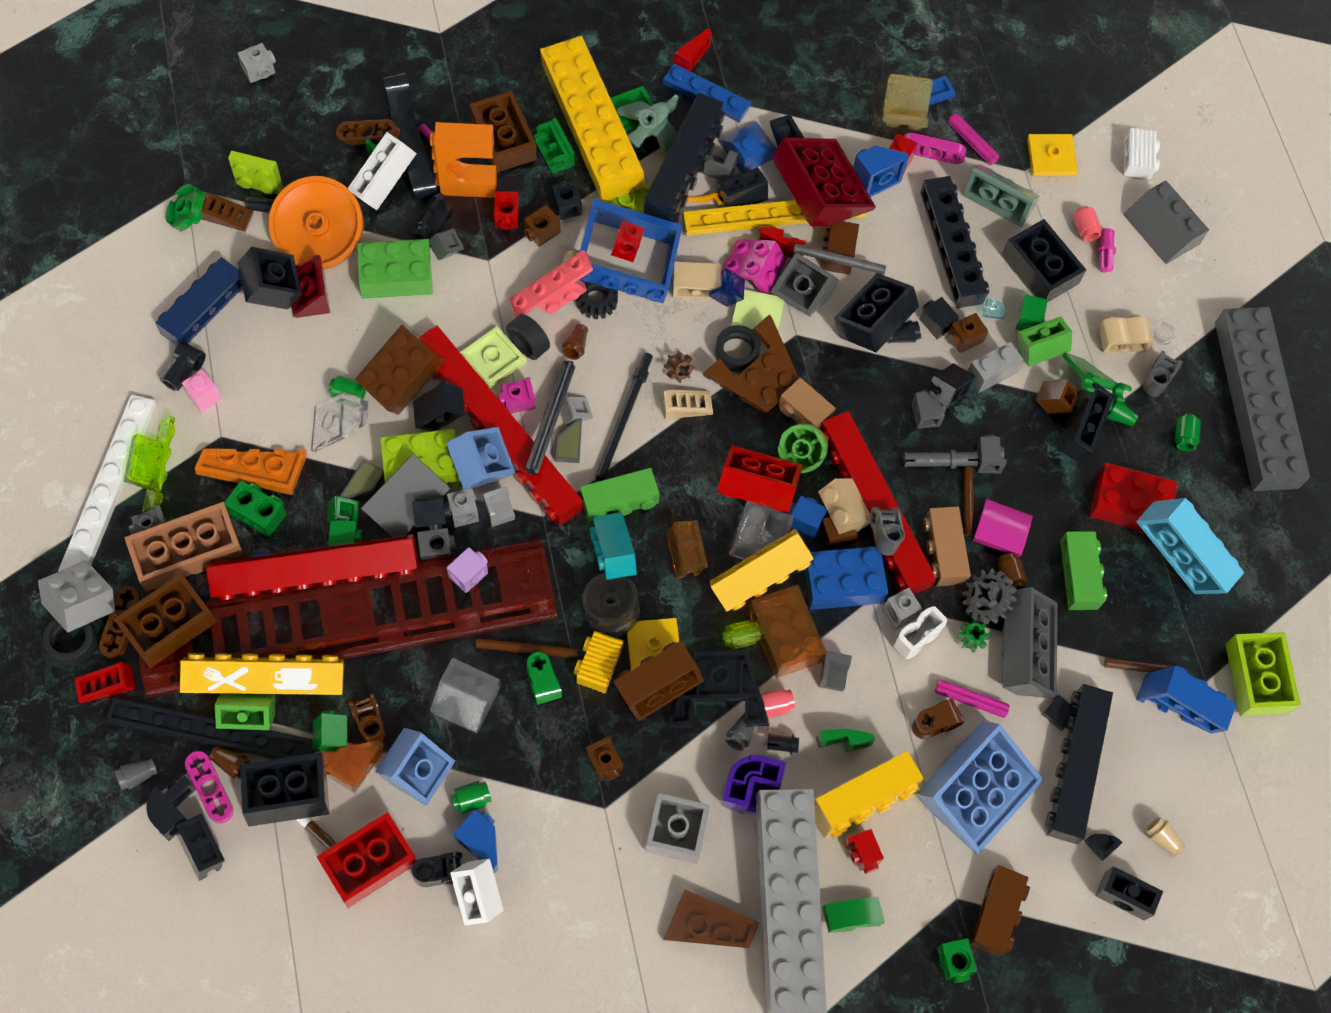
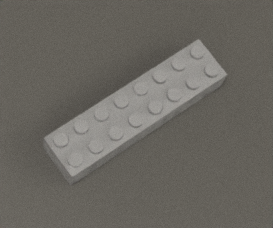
(790, 902)

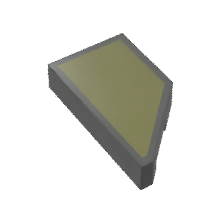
(569, 443)
(363, 481)

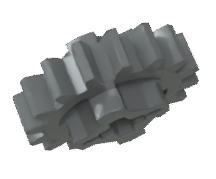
(989, 596)

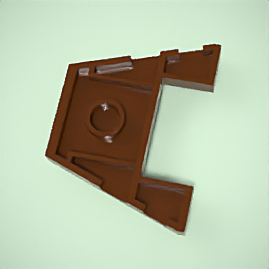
(763, 379)

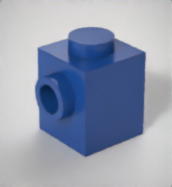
(807, 515)

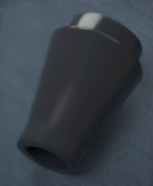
(907, 333)

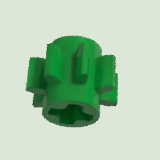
(978, 632)

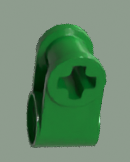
(543, 682)

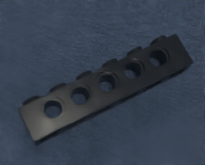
(965, 293)

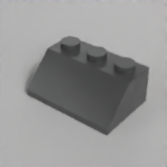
(1166, 222)

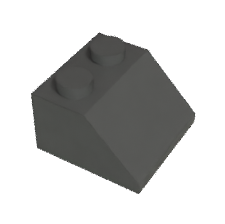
(805, 285)

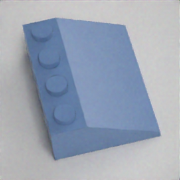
(980, 785)

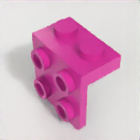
(757, 262)

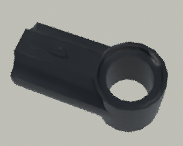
(185, 361)

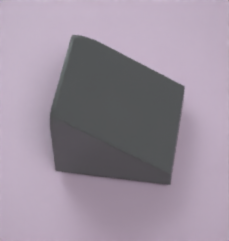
(446, 244)

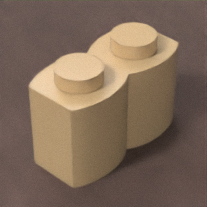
(1125, 334)

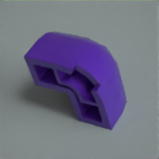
(747, 779)

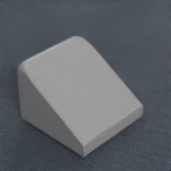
(575, 408)

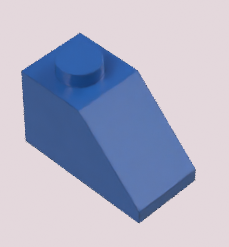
(479, 837)

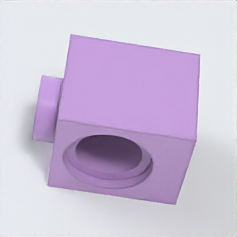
(468, 569)

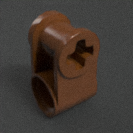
(368, 715)
(941, 718)

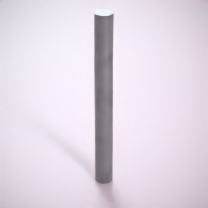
(840, 259)

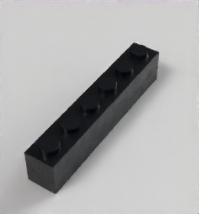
(1079, 764)

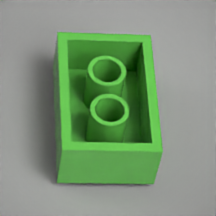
(395, 268)

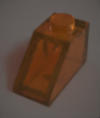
(354, 763)

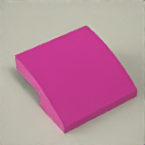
(1003, 528)

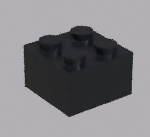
(269, 278)

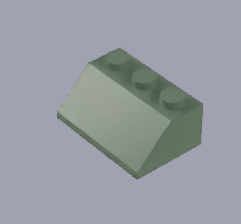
(1000, 195)

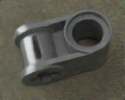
(1163, 372)
(887, 529)

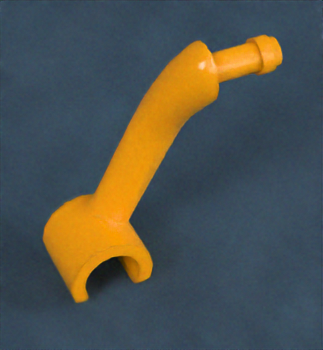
(706, 198)

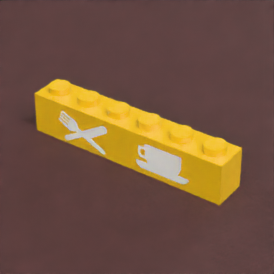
(261, 675)

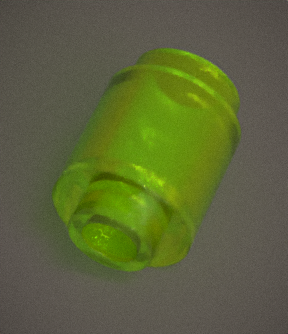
(741, 634)

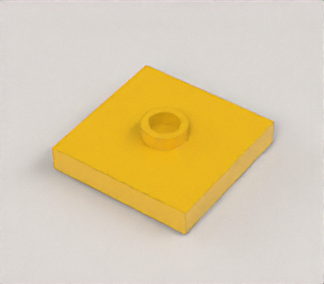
(1052, 155)
(650, 638)

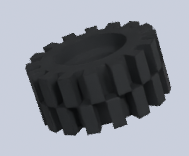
(597, 308)

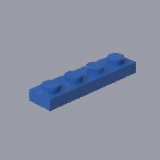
(692, 84)

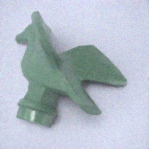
(652, 122)

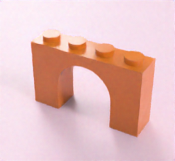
(463, 141)

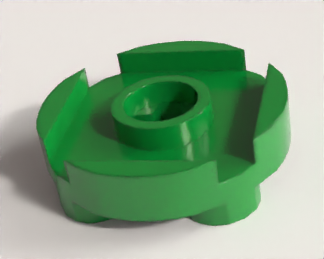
(186, 208)

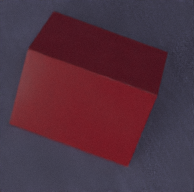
(313, 288)

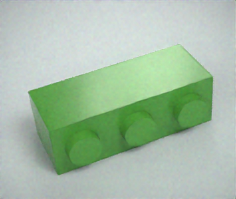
(620, 494)
(1083, 571)

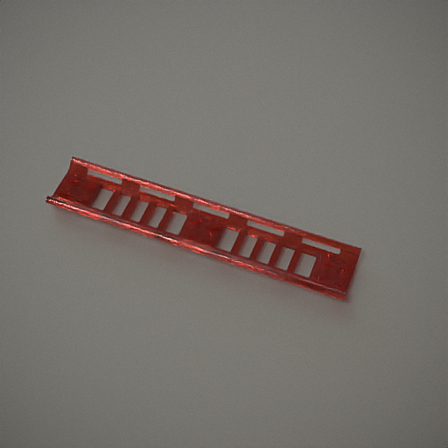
(350, 617)

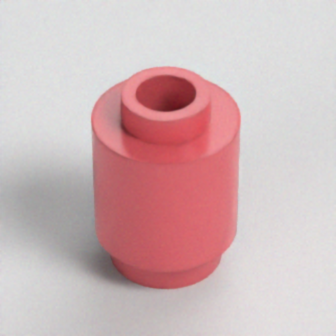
(1087, 223)
(778, 702)

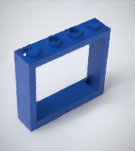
(654, 229)

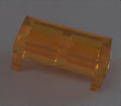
(686, 548)

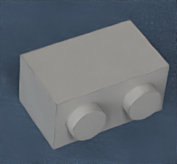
(995, 366)

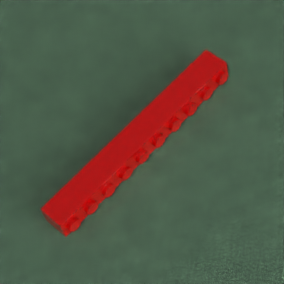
(487, 412)

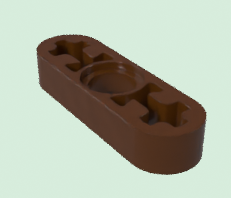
(359, 128)
(107, 638)

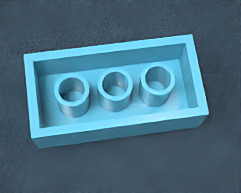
(1190, 546)

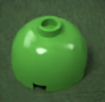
(803, 445)

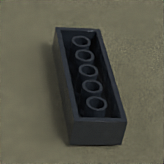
(685, 159)

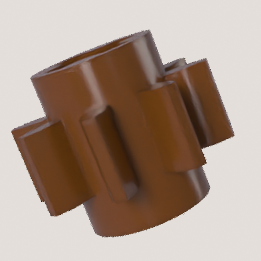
(679, 366)

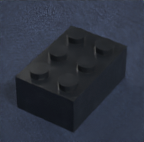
(1043, 261)
(876, 312)
(284, 789)

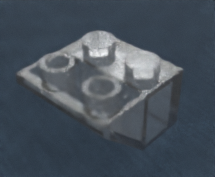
(757, 529)
(465, 695)

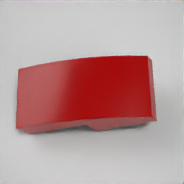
(786, 244)

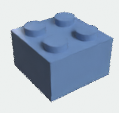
(480, 457)

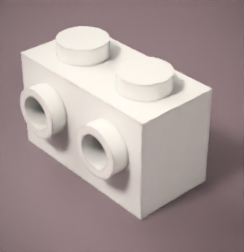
(477, 892)

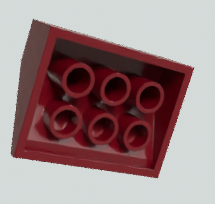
(821, 180)

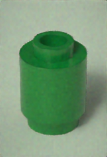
(343, 384)
(1187, 432)
(471, 797)

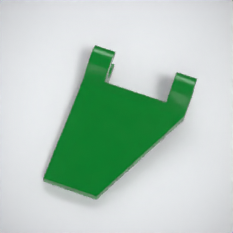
(1090, 375)

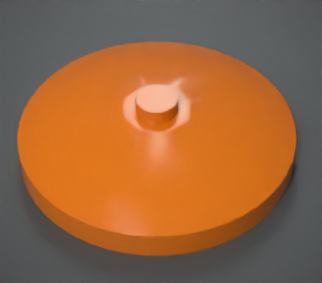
(316, 218)

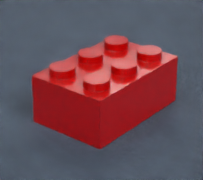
(759, 478)
(1126, 494)
(367, 859)

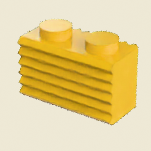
(599, 661)

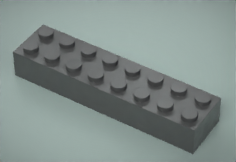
(1261, 399)

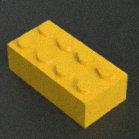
(867, 794)

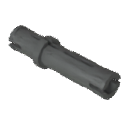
(949, 459)

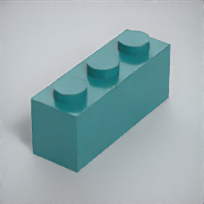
(613, 546)

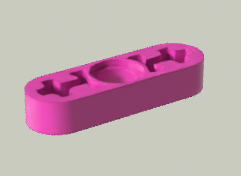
(945, 150)
(194, 774)

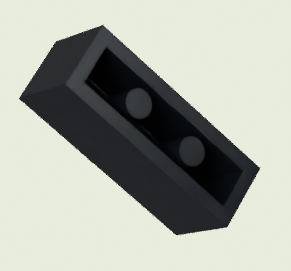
(1085, 422)

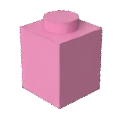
(201, 390)

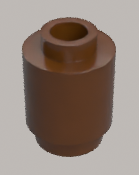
(1013, 568)

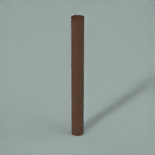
(526, 648)

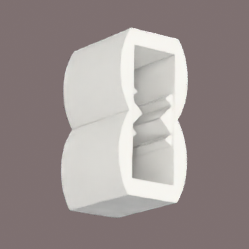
(920, 632)

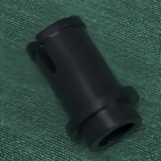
(783, 743)

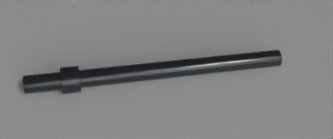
(640, 376)

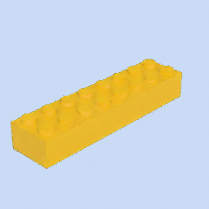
(592, 119)

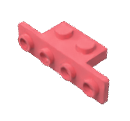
(555, 287)

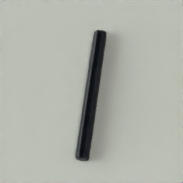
(550, 418)

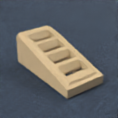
(685, 395)

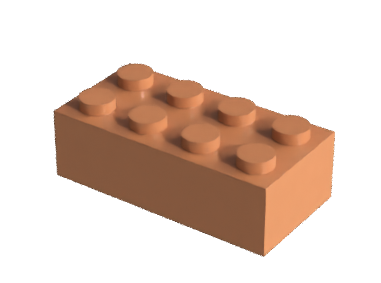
(183, 546)

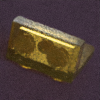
(907, 101)

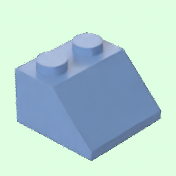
(415, 765)

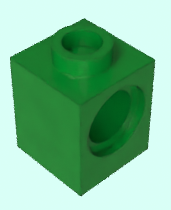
(961, 949)

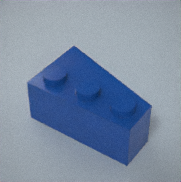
(1189, 697)

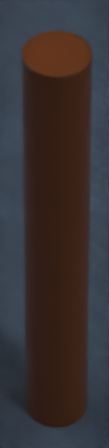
(968, 502)
(1134, 665)

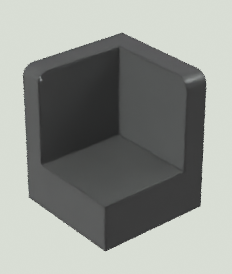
(719, 167)
(835, 671)

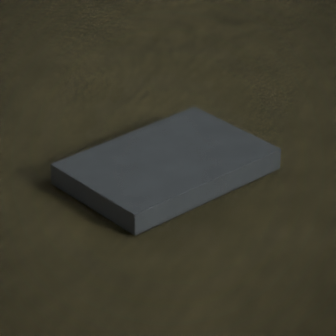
(392, 503)

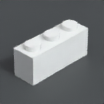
(381, 171)

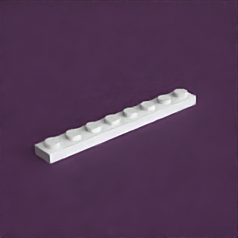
(108, 484)

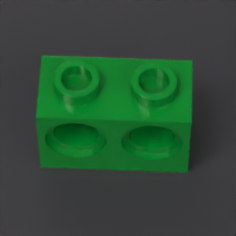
(252, 512)

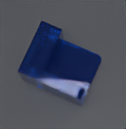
(731, 289)

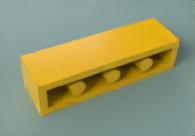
(761, 570)

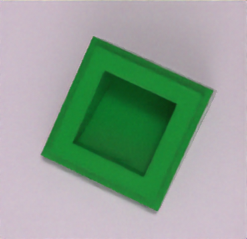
(342, 508)

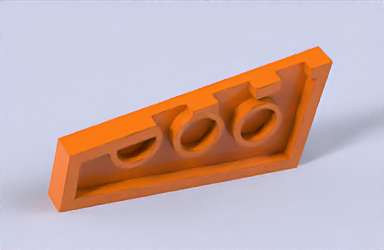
(267, 470)

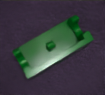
(554, 146)

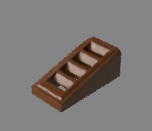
(217, 203)

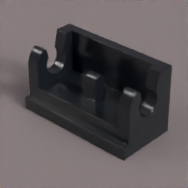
(743, 189)
(954, 384)
(199, 846)

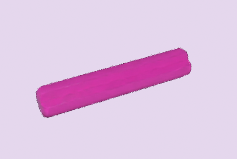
(973, 139)
(972, 698)

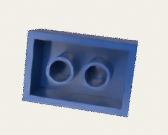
(845, 578)

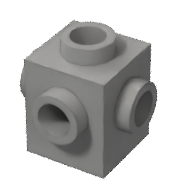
(257, 62)

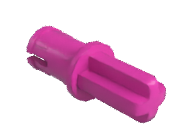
(1107, 250)

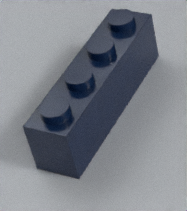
(200, 302)

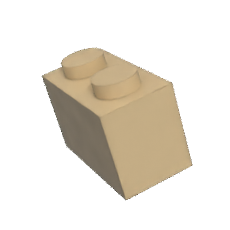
(695, 279)
(845, 505)

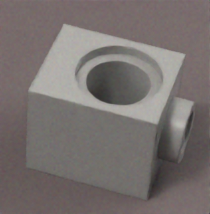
(463, 507)
(902, 608)

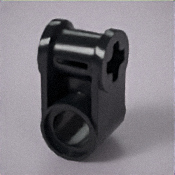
(440, 869)

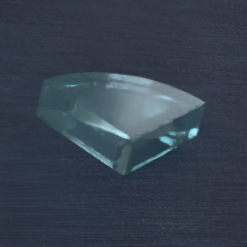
(993, 309)

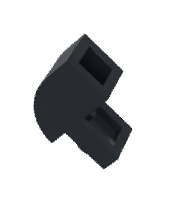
(162, 807)

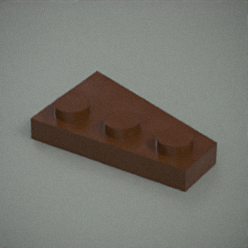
(709, 923)

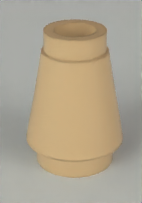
(1164, 835)

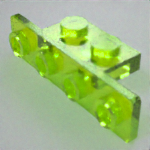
(148, 462)

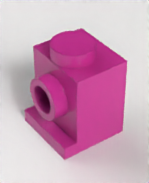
(518, 396)

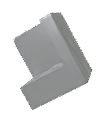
(498, 506)

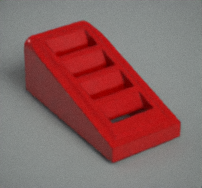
(691, 52)
(121, 677)

